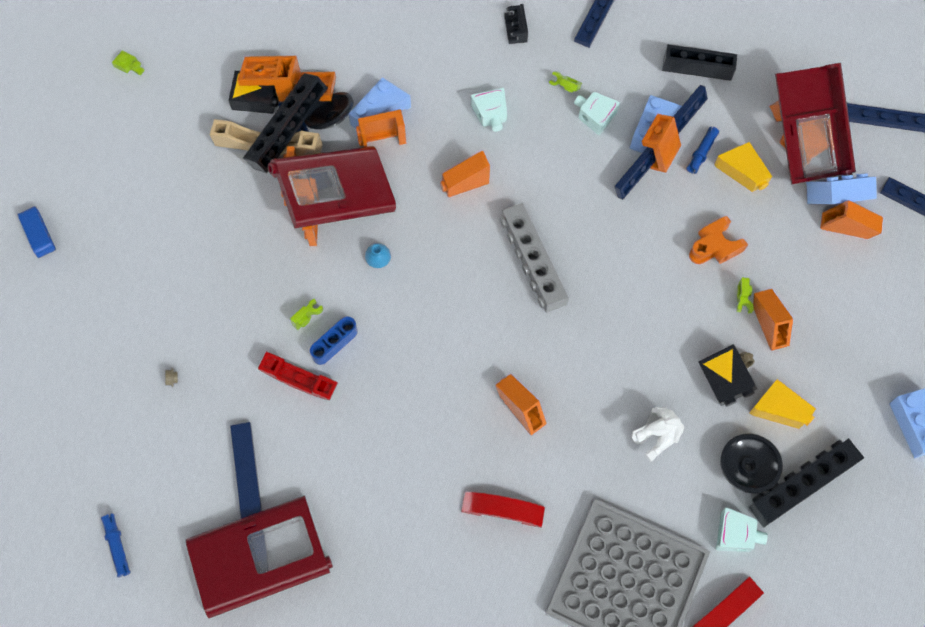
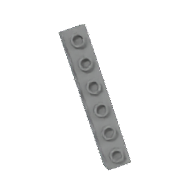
(518, 216)

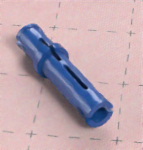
(699, 156)
(115, 545)

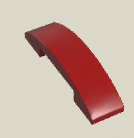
(296, 377)
(504, 508)
(732, 606)

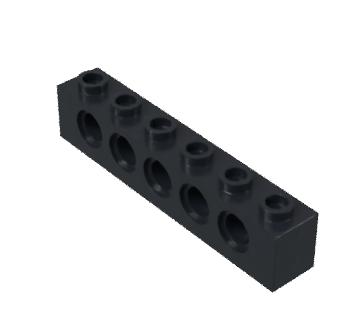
(285, 122)
(848, 457)

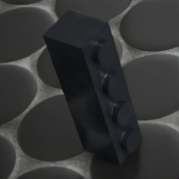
(699, 62)

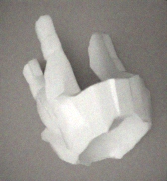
(660, 423)

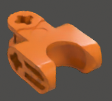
(715, 244)

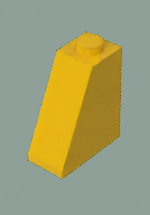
(744, 167)
(784, 407)

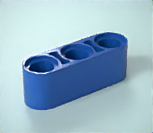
(36, 232)
(331, 349)

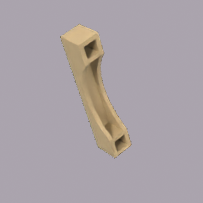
(237, 137)

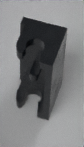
(516, 24)

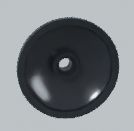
(330, 113)
(752, 451)

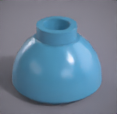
(377, 255)

